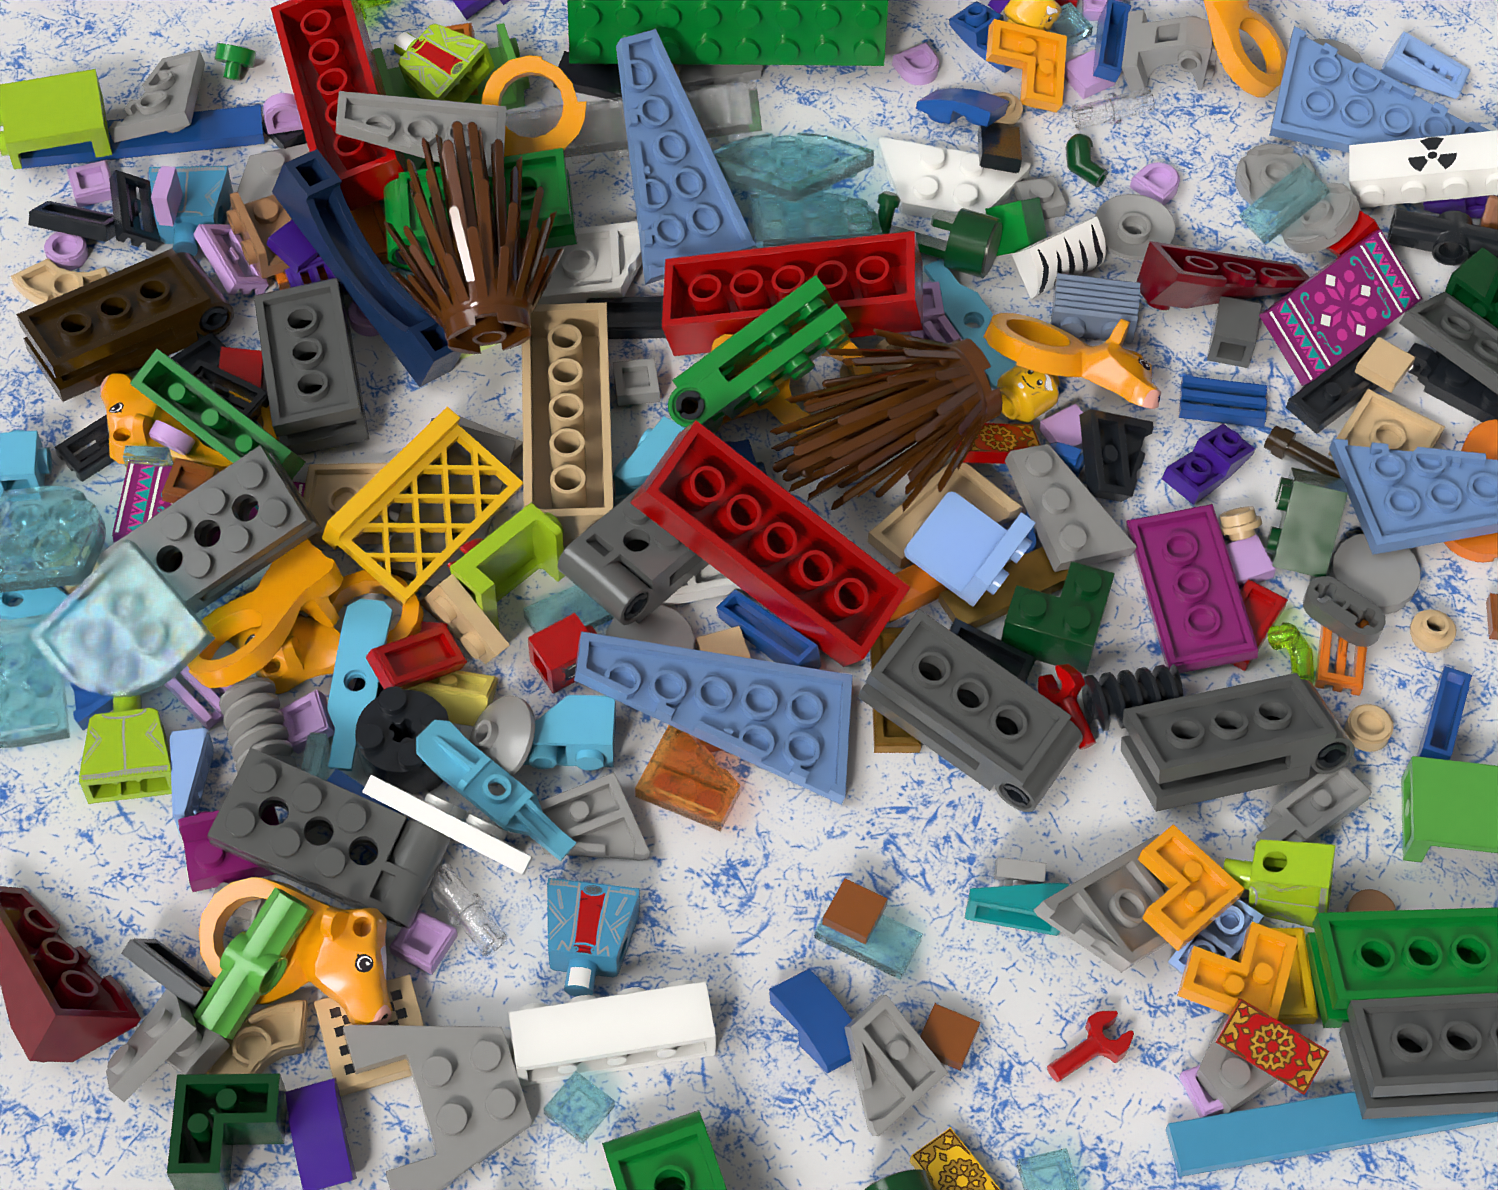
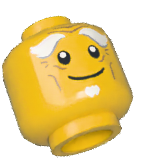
(1033, 13)
(1027, 393)

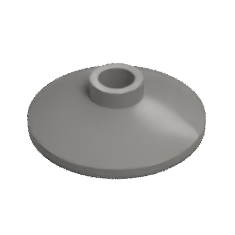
(1133, 222)
(505, 733)

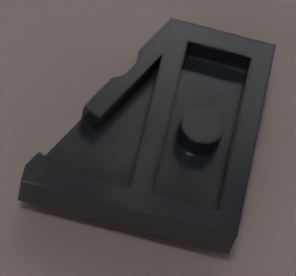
(1112, 452)

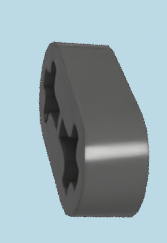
(1344, 611)

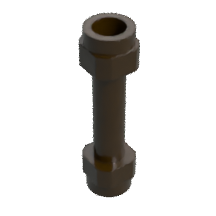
(1282, 442)

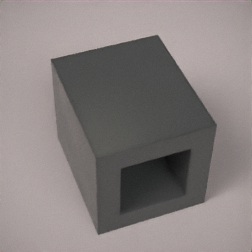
(1234, 332)

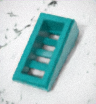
(1012, 906)

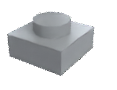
(1047, 190)
(636, 382)
(1019, 871)
(198, 1051)

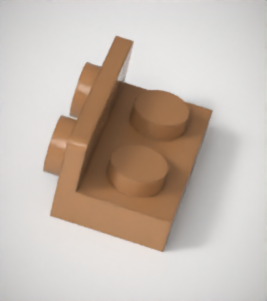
(256, 223)

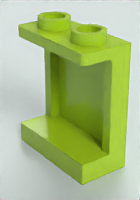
(53, 114)
(509, 557)

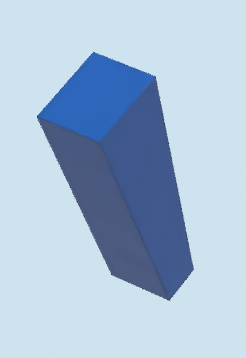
(1110, 40)
(768, 632)
(1445, 715)

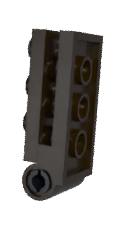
(122, 321)

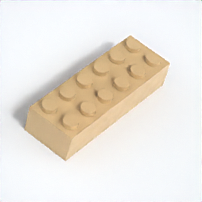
(567, 415)

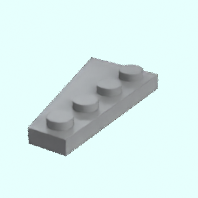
(404, 121)

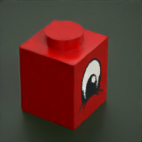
(555, 651)

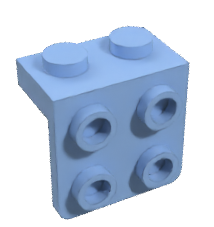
(967, 547)

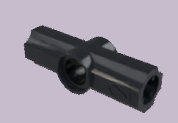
(1449, 236)

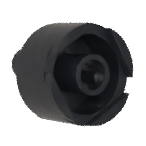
(388, 738)

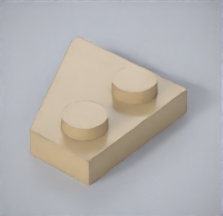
(465, 619)

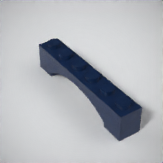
(316, 204)

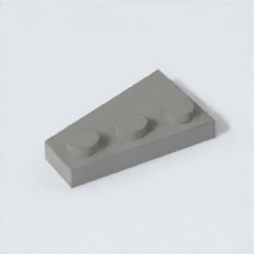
(167, 99)
(1065, 512)

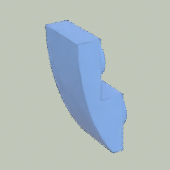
(1222, 936)

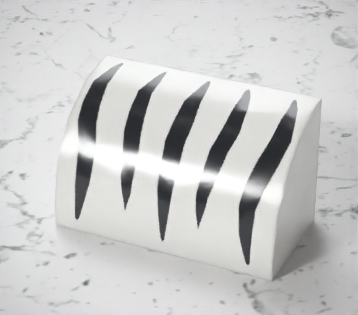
(1067, 252)

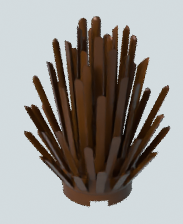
(483, 271)
(887, 411)

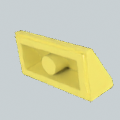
(461, 694)

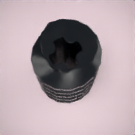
(1113, 695)

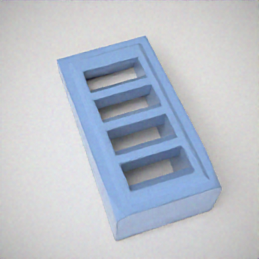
(1413, 64)
(190, 763)

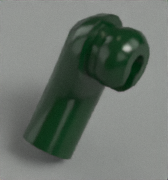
(1079, 160)

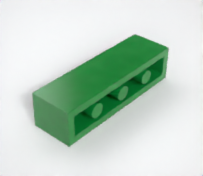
(207, 412)

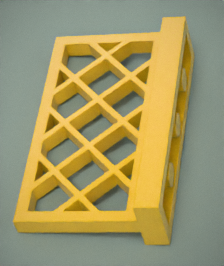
(395, 479)

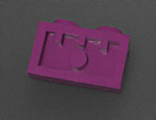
(210, 865)

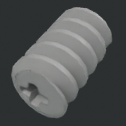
(255, 721)

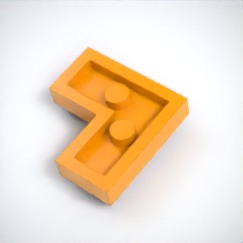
(1038, 55)
(1196, 886)
(1256, 977)

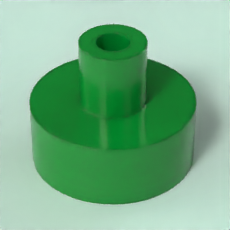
(235, 58)

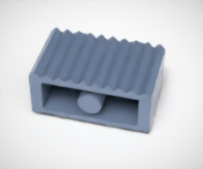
(1094, 306)

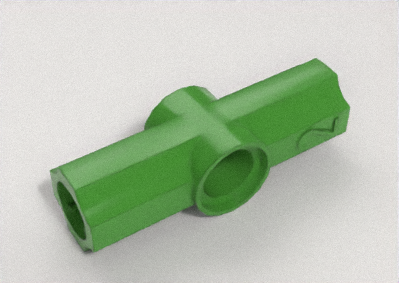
(253, 963)

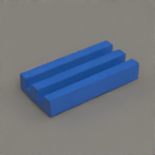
(1222, 396)

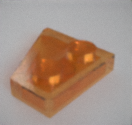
(688, 781)

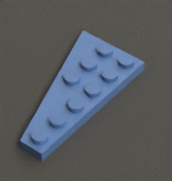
(1345, 103)
(675, 176)
(1418, 494)
(756, 709)

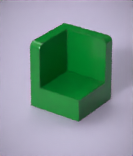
(1021, 224)

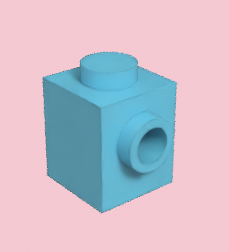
(23, 460)

